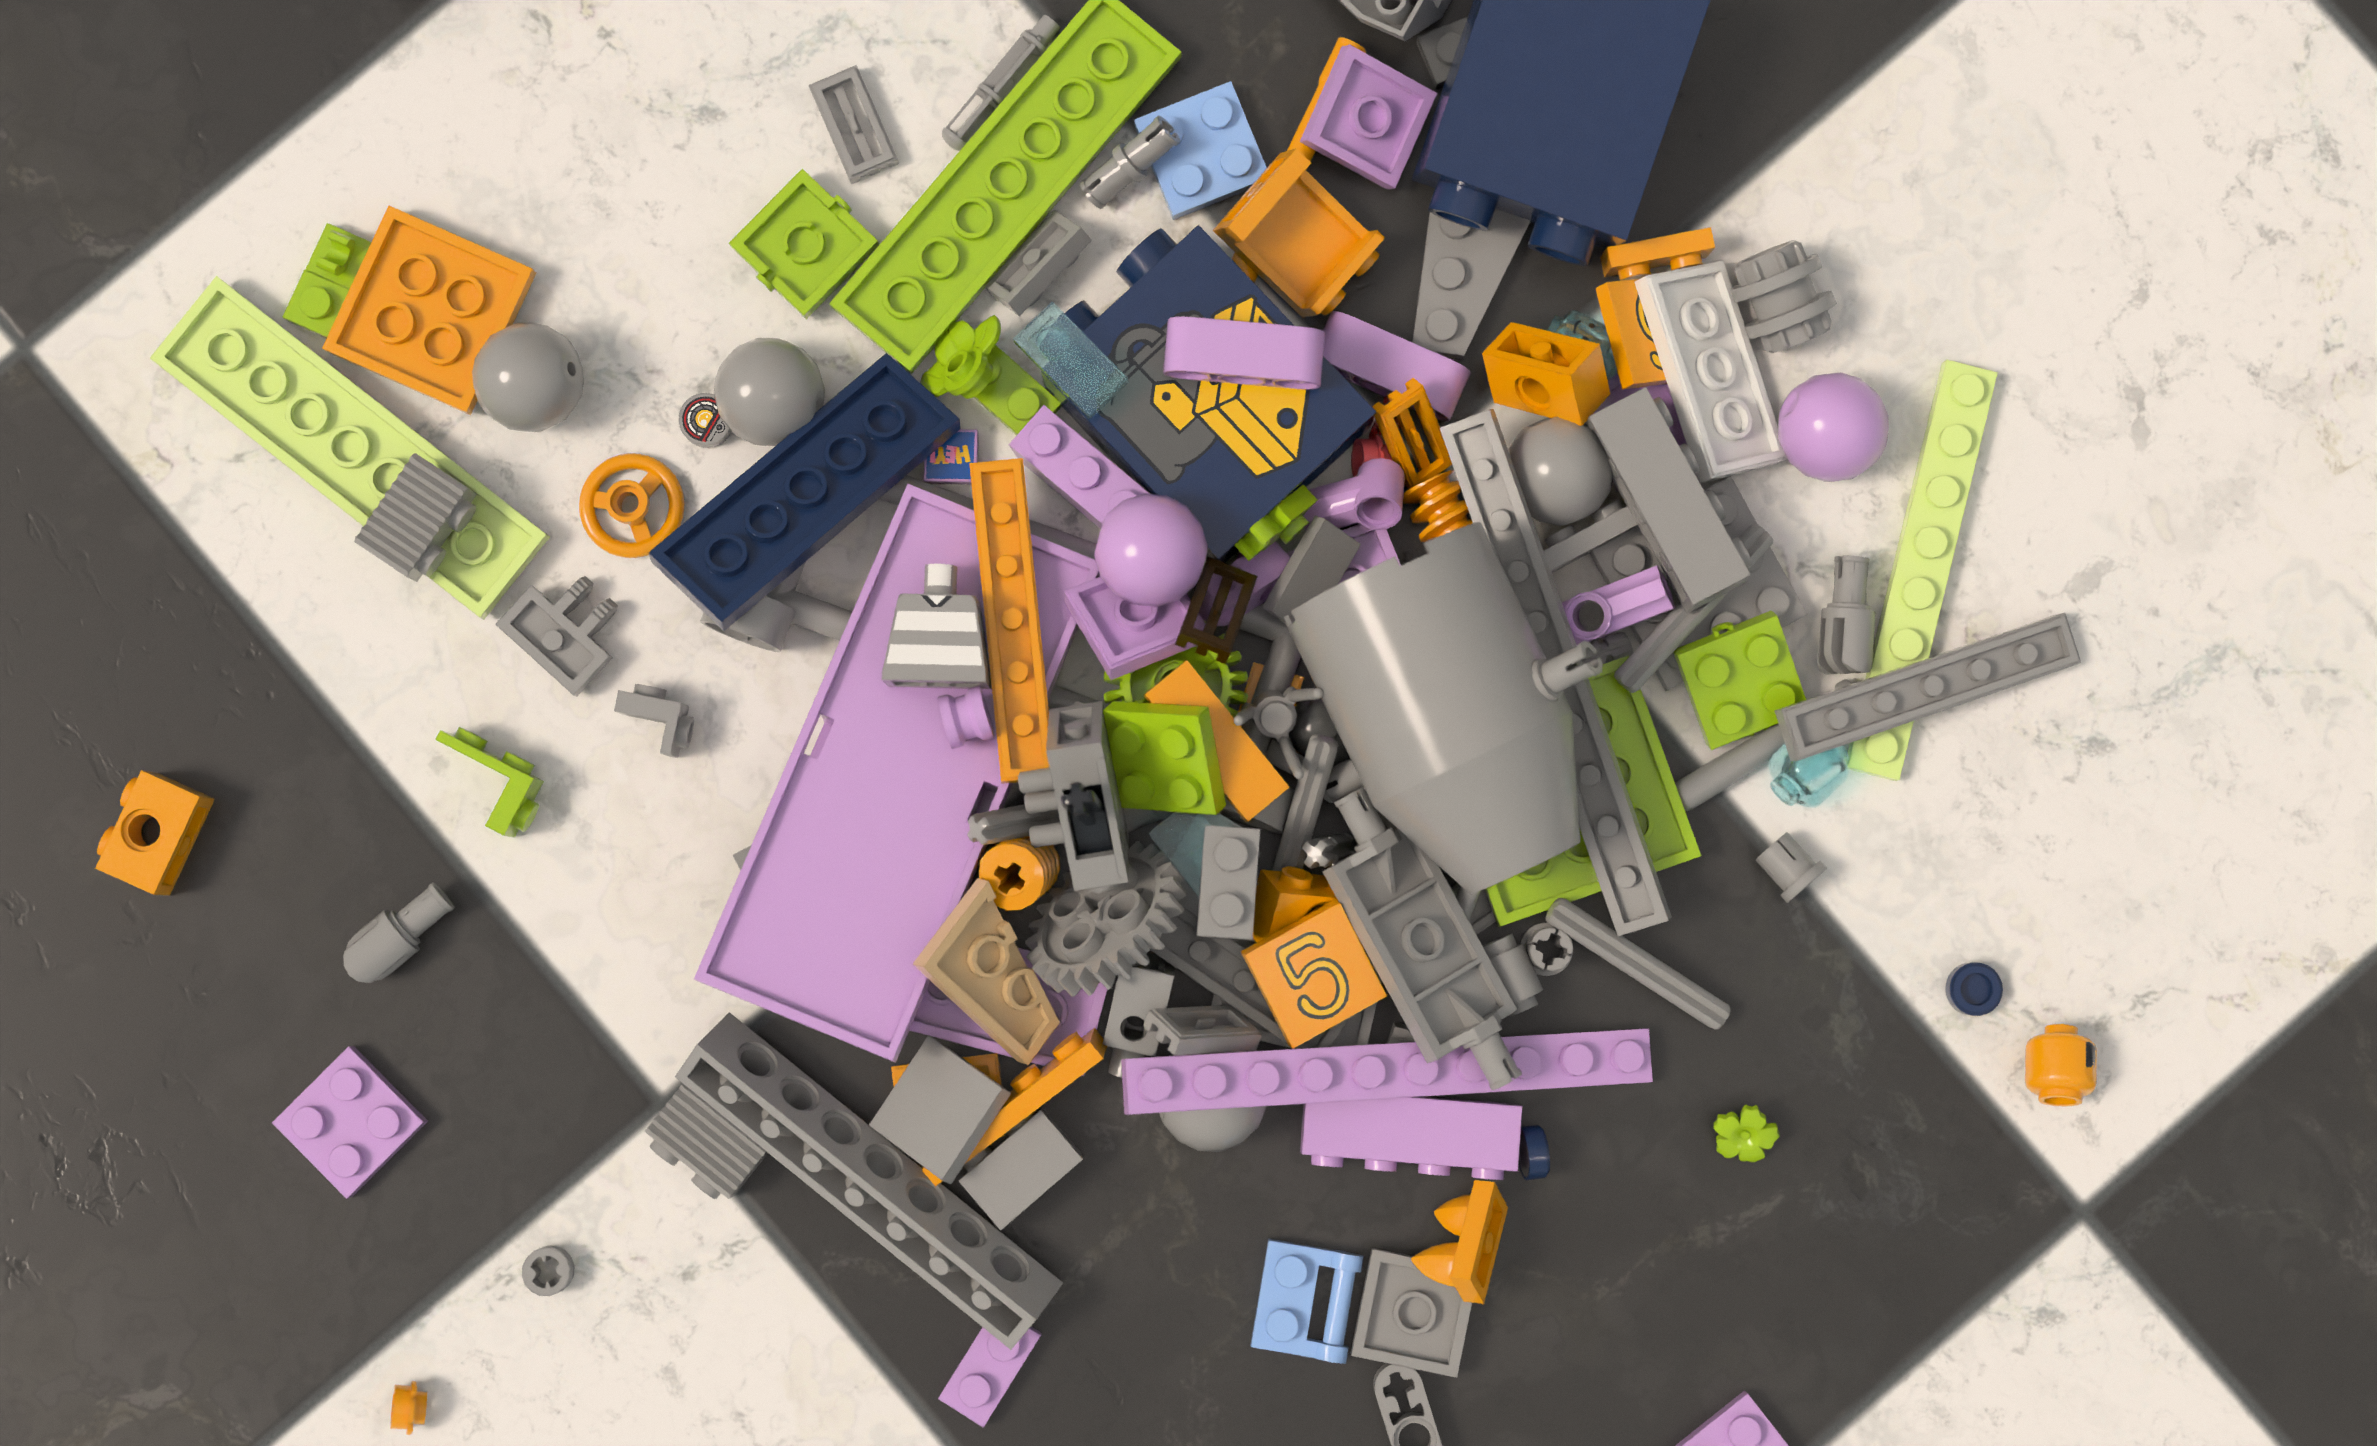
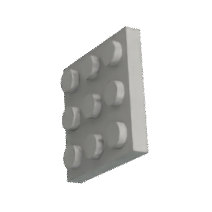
(1763, 590)

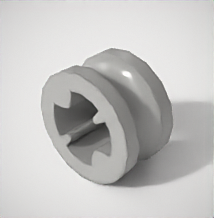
(531, 1271)

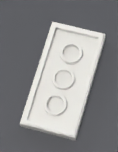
(1711, 370)

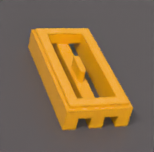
(1398, 408)

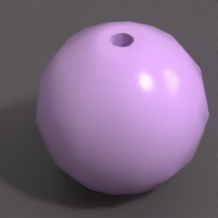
(1833, 427)
(1150, 550)

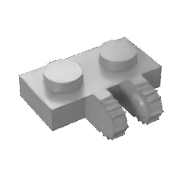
(555, 639)

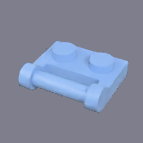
(1288, 1298)

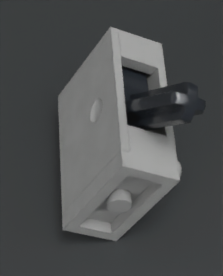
(1086, 795)

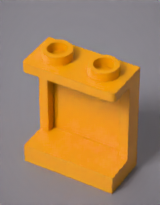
(1298, 236)

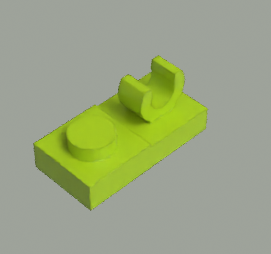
(326, 280)

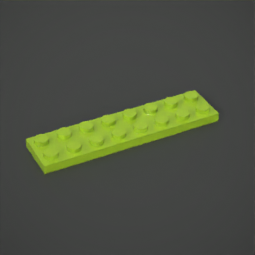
(1005, 180)

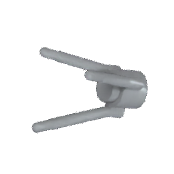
(1276, 716)

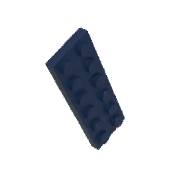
(804, 491)

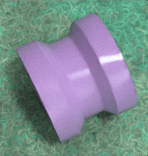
(965, 717)

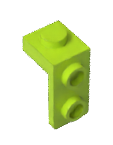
(516, 804)

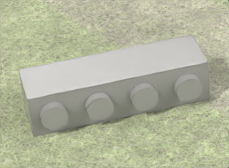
(1668, 500)

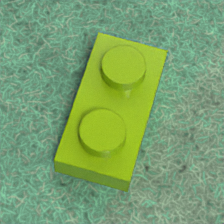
(1013, 393)

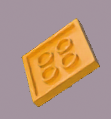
(426, 308)

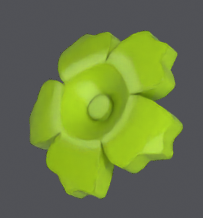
(1745, 1135)

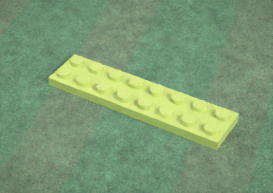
(335, 434)

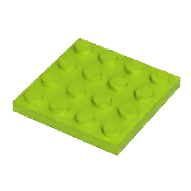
(1652, 796)

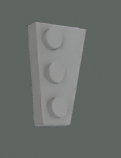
(1461, 278)

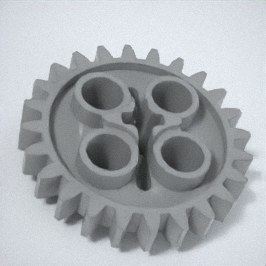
(1102, 934)

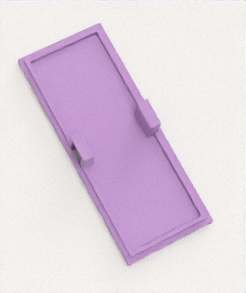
(873, 826)

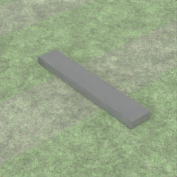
(1927, 687)

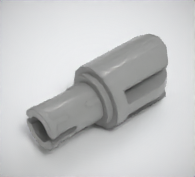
(1847, 621)
(394, 936)

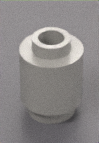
(1515, 971)

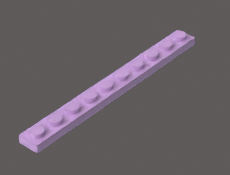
(1376, 1072)

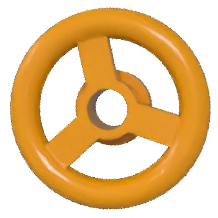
(612, 502)

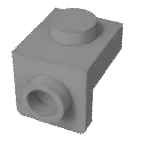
(650, 704)

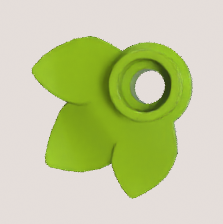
(963, 359)

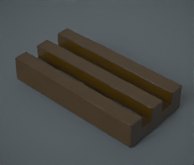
(1205, 639)

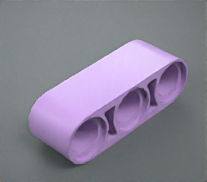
(1244, 353)
(1386, 362)

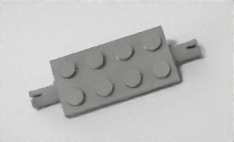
(1421, 943)

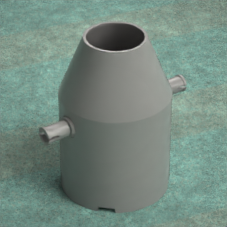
(1449, 708)

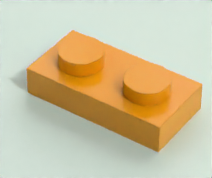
(1677, 250)

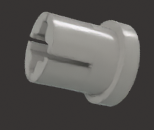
(1789, 866)
(1542, 932)

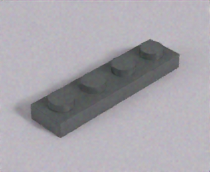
(1224, 972)

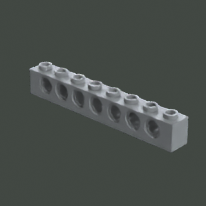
(869, 1180)

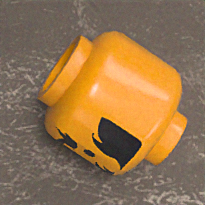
(2060, 1066)

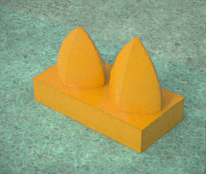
(1470, 1262)

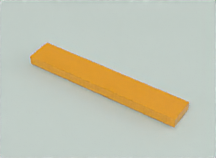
(1011, 615)

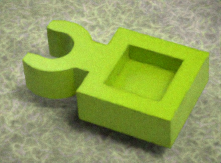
(1282, 522)

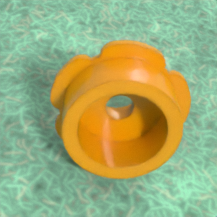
(408, 1407)

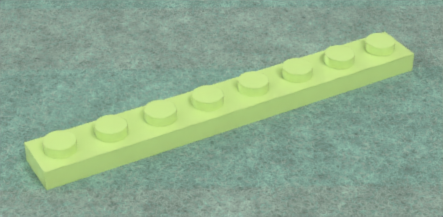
(1926, 546)

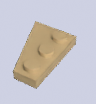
(986, 977)

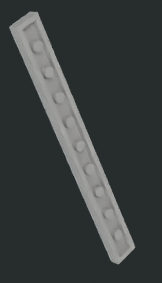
(1603, 800)

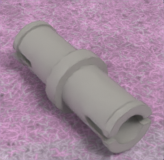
(1129, 162)

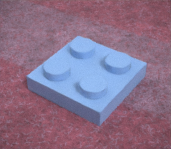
(1214, 152)

